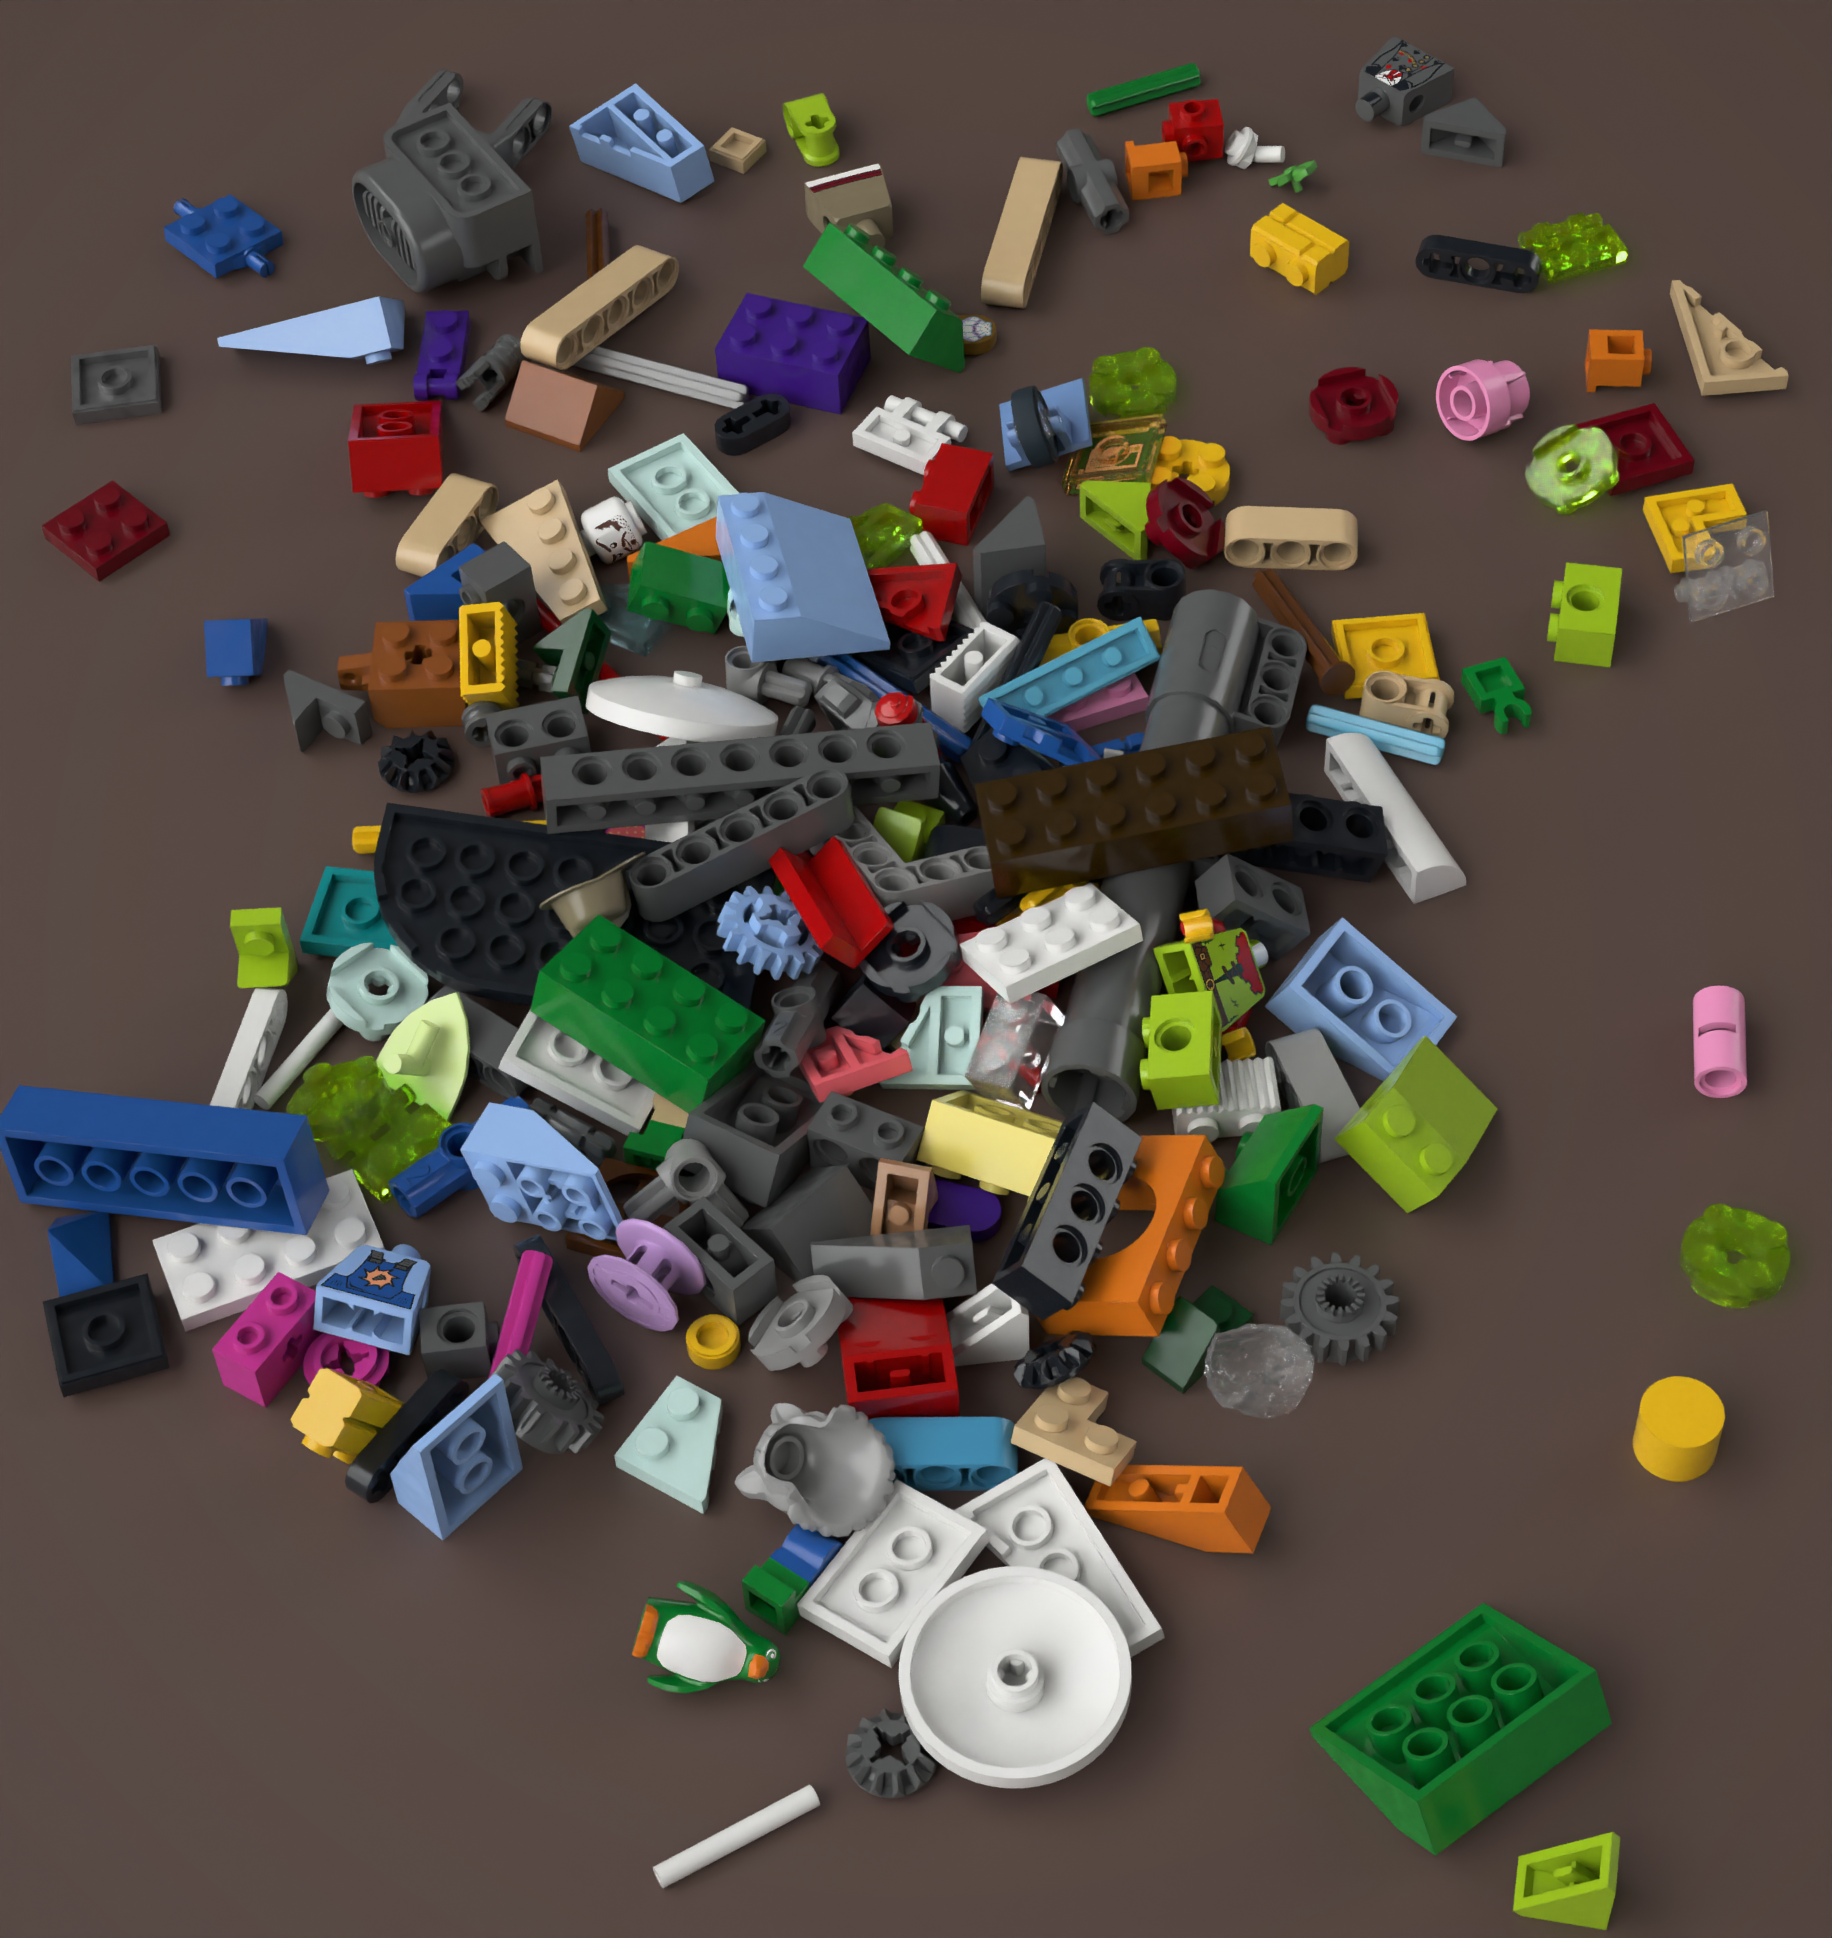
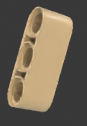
(446, 524)
(1291, 538)

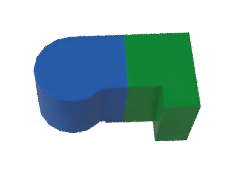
(788, 1577)

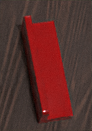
(834, 901)

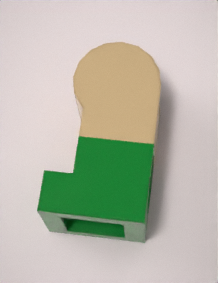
(663, 1130)

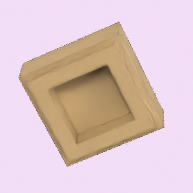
(737, 150)

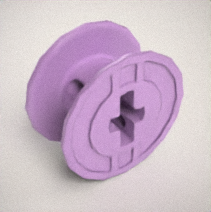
(652, 1267)

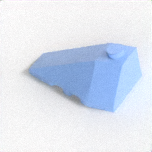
(353, 331)

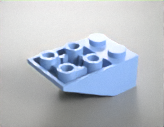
(537, 1175)

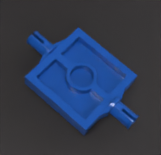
(224, 236)

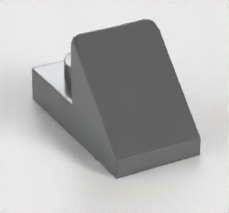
(322, 708)

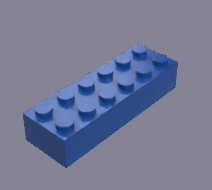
(163, 1159)

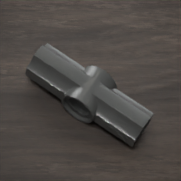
(1092, 181)
(798, 1020)

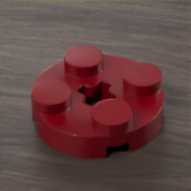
(1345, 423)
(1183, 523)

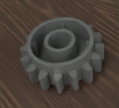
(1340, 1309)
(547, 1405)

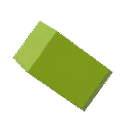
(1118, 513)
(1570, 1882)

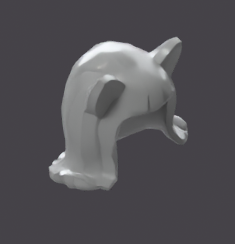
(821, 1469)

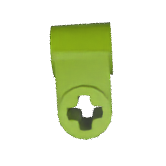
(812, 128)

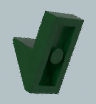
(578, 651)
(1188, 1332)

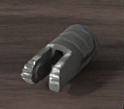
(494, 369)

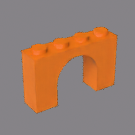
(1138, 1285)

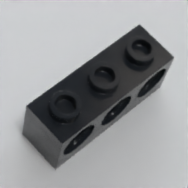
(1328, 840)

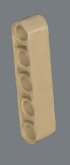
(1022, 232)
(599, 307)

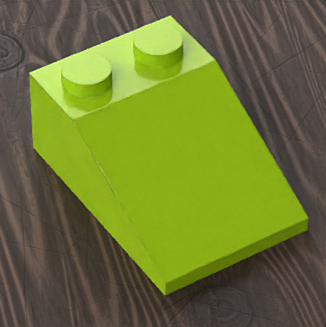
(1418, 1127)

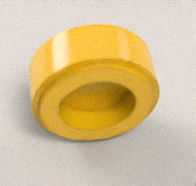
(713, 1341)

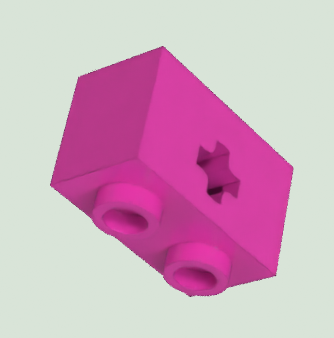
(268, 1340)

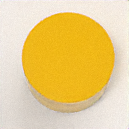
(1678, 1428)

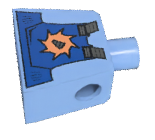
(375, 1297)

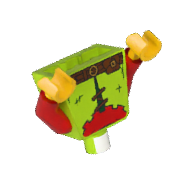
(1217, 962)

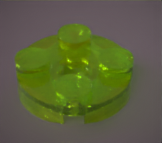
(1114, 373)
(1581, 487)
(339, 1096)
(1741, 1231)

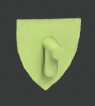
(430, 1053)

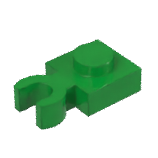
(1497, 689)

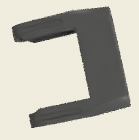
(510, 139)

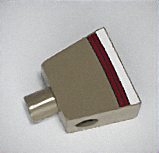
(852, 198)

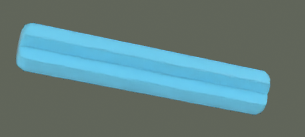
(1385, 736)

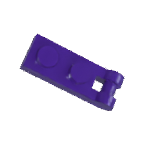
(442, 354)

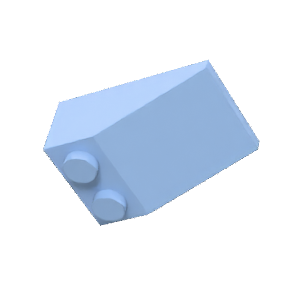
(1359, 1002)
(460, 1461)

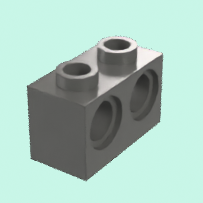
(535, 731)
(1256, 902)
(858, 1136)

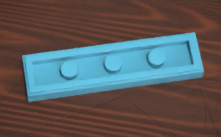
(1080, 671)

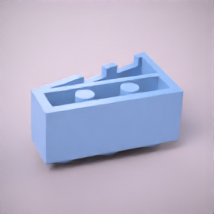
(643, 145)

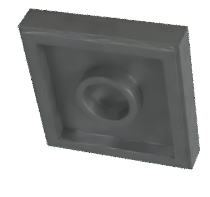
(116, 384)

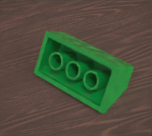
(888, 296)

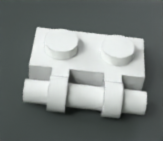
(907, 433)

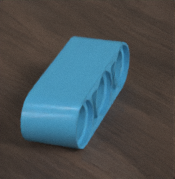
(950, 1451)

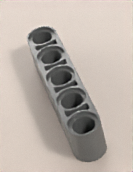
(741, 844)

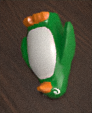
(701, 1643)

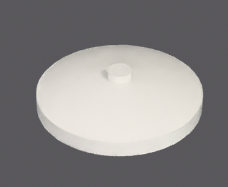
(680, 708)
(1015, 1677)

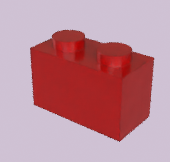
(954, 493)

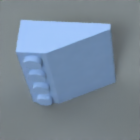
(796, 579)

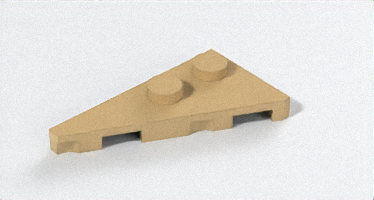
(1719, 351)

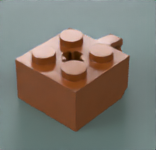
(409, 674)

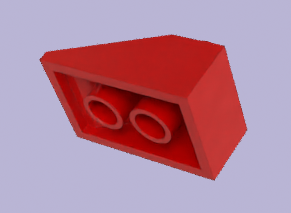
(396, 448)

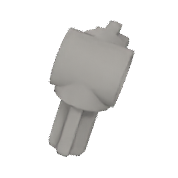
(762, 681)
(671, 1187)

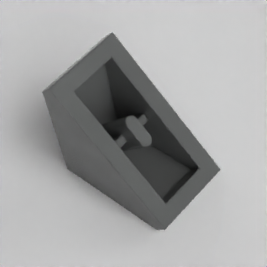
(1465, 134)

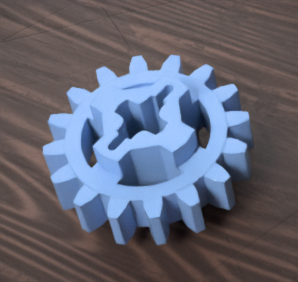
(770, 933)

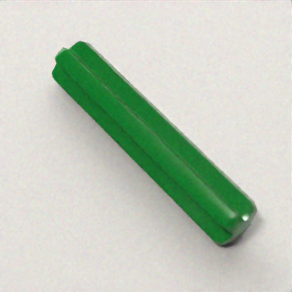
(1143, 89)

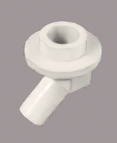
(1243, 150)

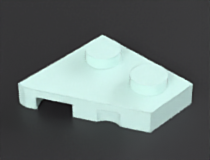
(942, 1040)
(676, 1444)

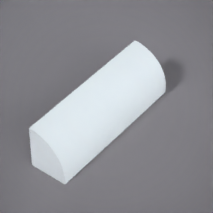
(1413, 847)

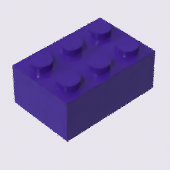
(794, 352)

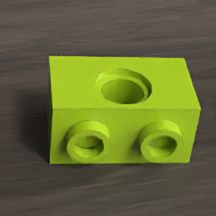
(1587, 614)
(1183, 1050)

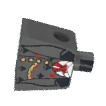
(1403, 84)

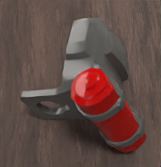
(857, 706)

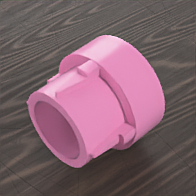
(1481, 397)

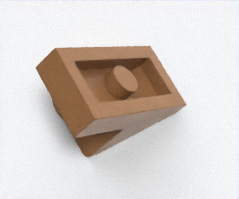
(902, 1197)

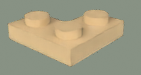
(1065, 1431)

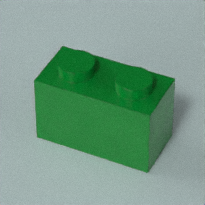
(678, 588)

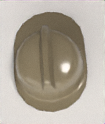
(604, 896)

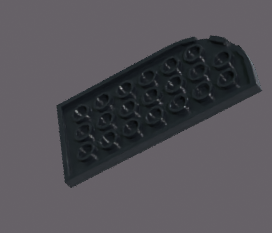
(469, 893)

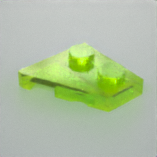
(884, 533)

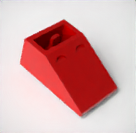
(898, 1358)

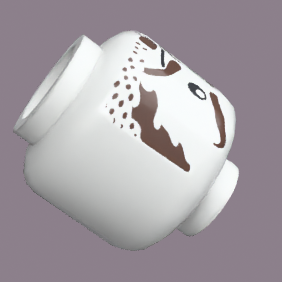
(612, 530)

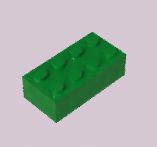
(646, 1014)

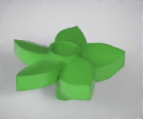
(1295, 175)

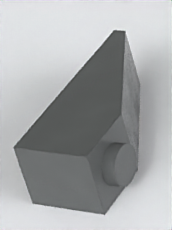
(900, 1264)

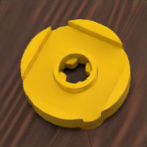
(1199, 460)

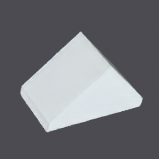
(988, 1328)

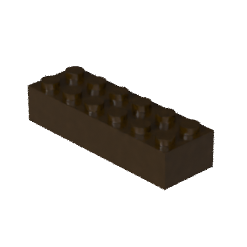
(1134, 812)

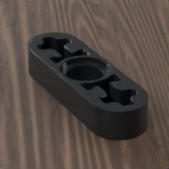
(1451, 247)
(431, 1403)

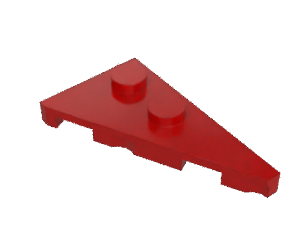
(917, 596)

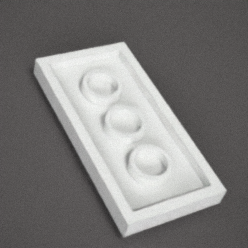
(224, 1268)

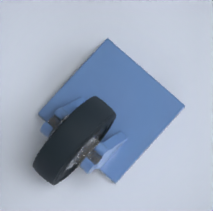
(1044, 424)

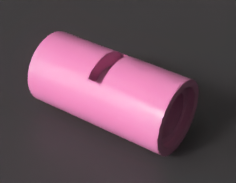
(1719, 1042)

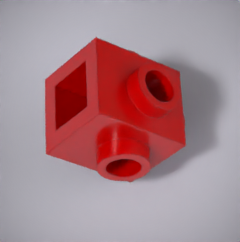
(1196, 128)

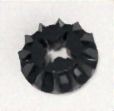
(423, 773)
(1055, 1360)

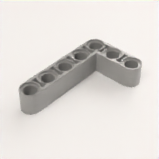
(946, 880)

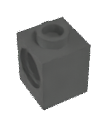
(452, 1323)

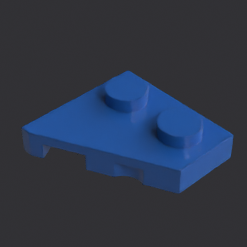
(1037, 732)

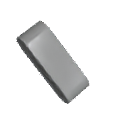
(1309, 1076)

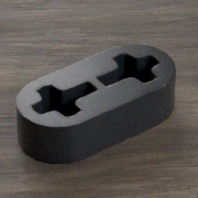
(752, 424)

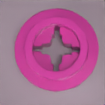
(325, 1352)

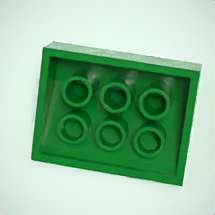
(1464, 1725)

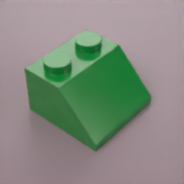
(1271, 1172)

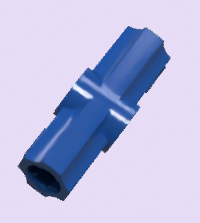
(440, 1171)

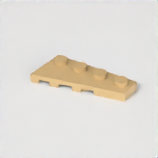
(549, 539)

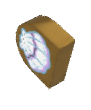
(978, 334)

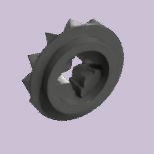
(887, 1776)

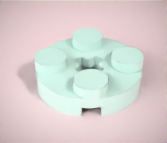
(369, 1013)

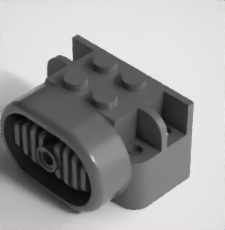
(445, 204)

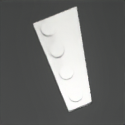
(1044, 1526)

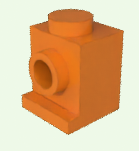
(1154, 170)
(1616, 358)

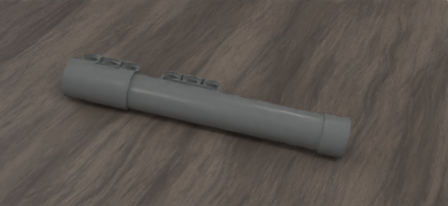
(1214, 678)

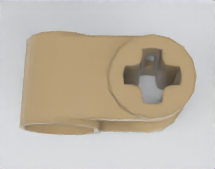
(1406, 703)

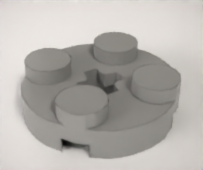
(799, 1326)

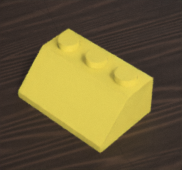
(987, 1142)

